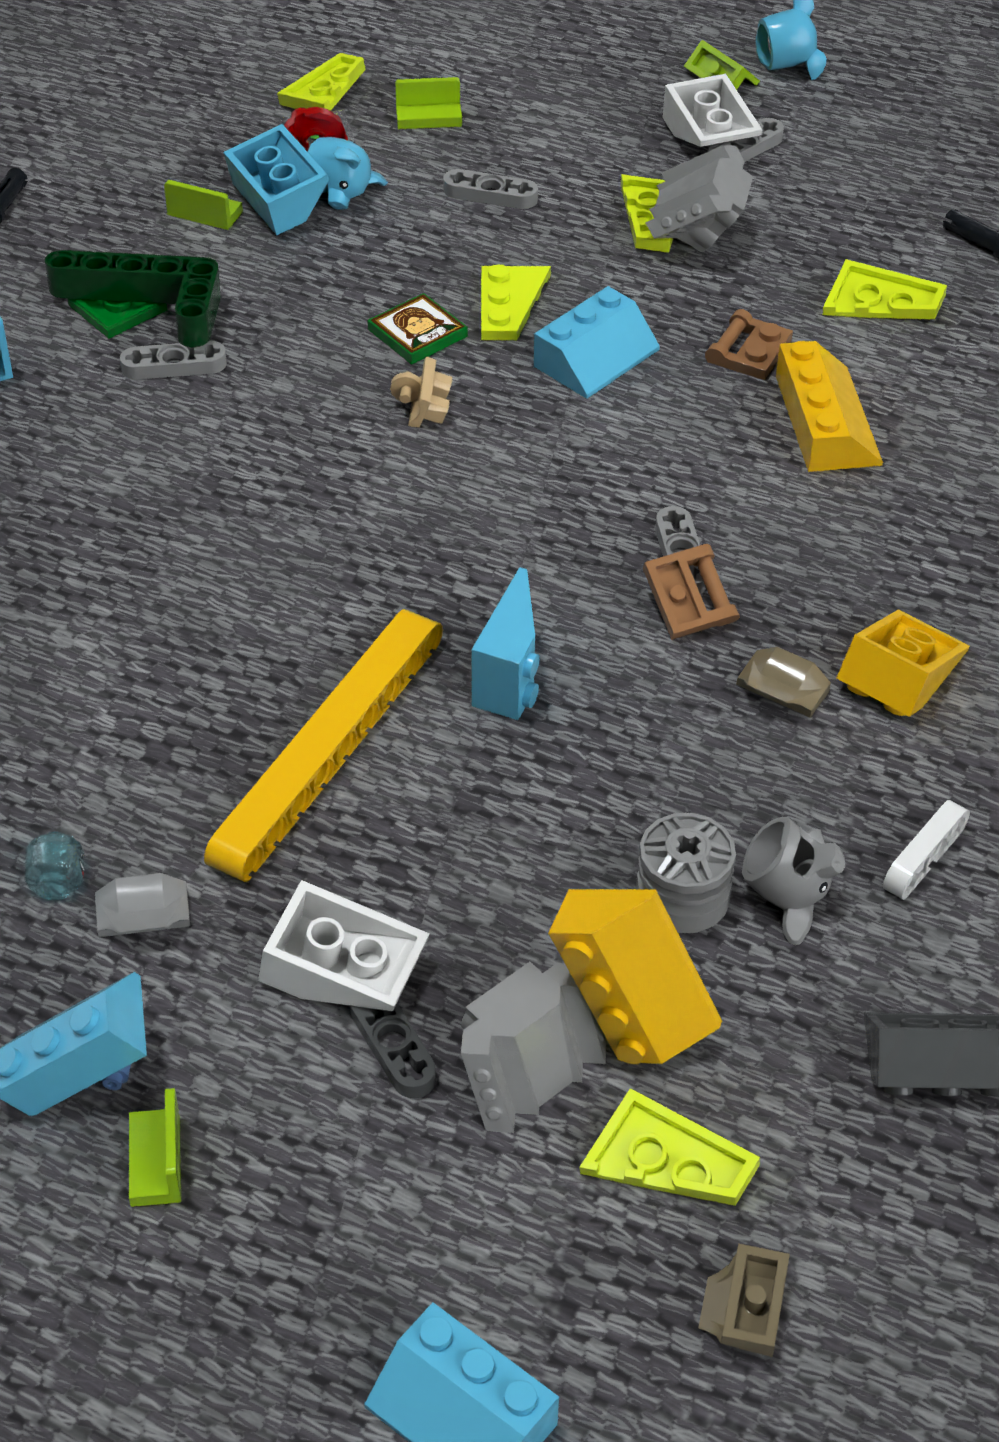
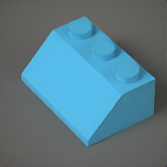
(277, 178)
(594, 342)
(74, 1048)
(458, 1388)

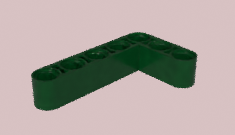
(147, 278)

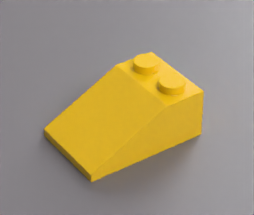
(900, 662)

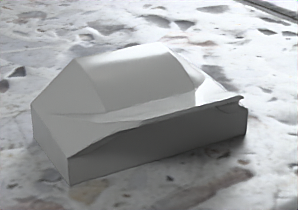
(141, 905)

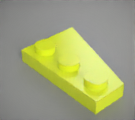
(324, 84)
(640, 196)
(882, 293)
(508, 298)
(669, 1154)

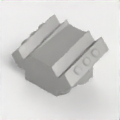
(701, 198)
(527, 1043)

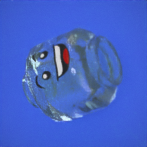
(54, 865)

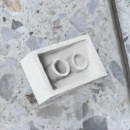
(708, 111)
(340, 951)

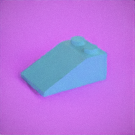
(506, 656)

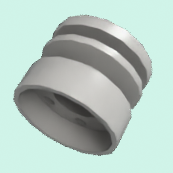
(690, 867)

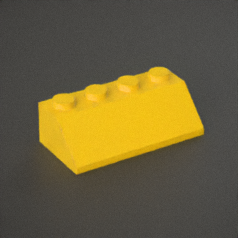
(824, 409)
(633, 972)

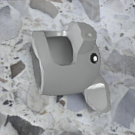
(792, 871)

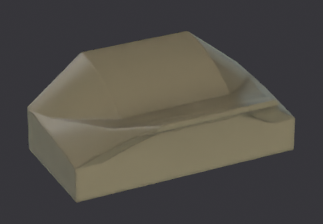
(785, 680)
(746, 1300)

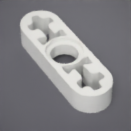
(926, 847)

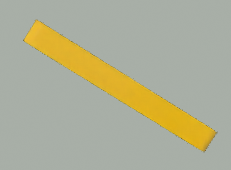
(319, 747)

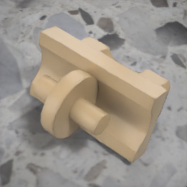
(425, 393)

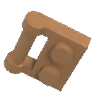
(759, 350)
(679, 596)

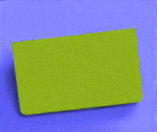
(709, 62)
(428, 103)
(201, 205)
(155, 1154)

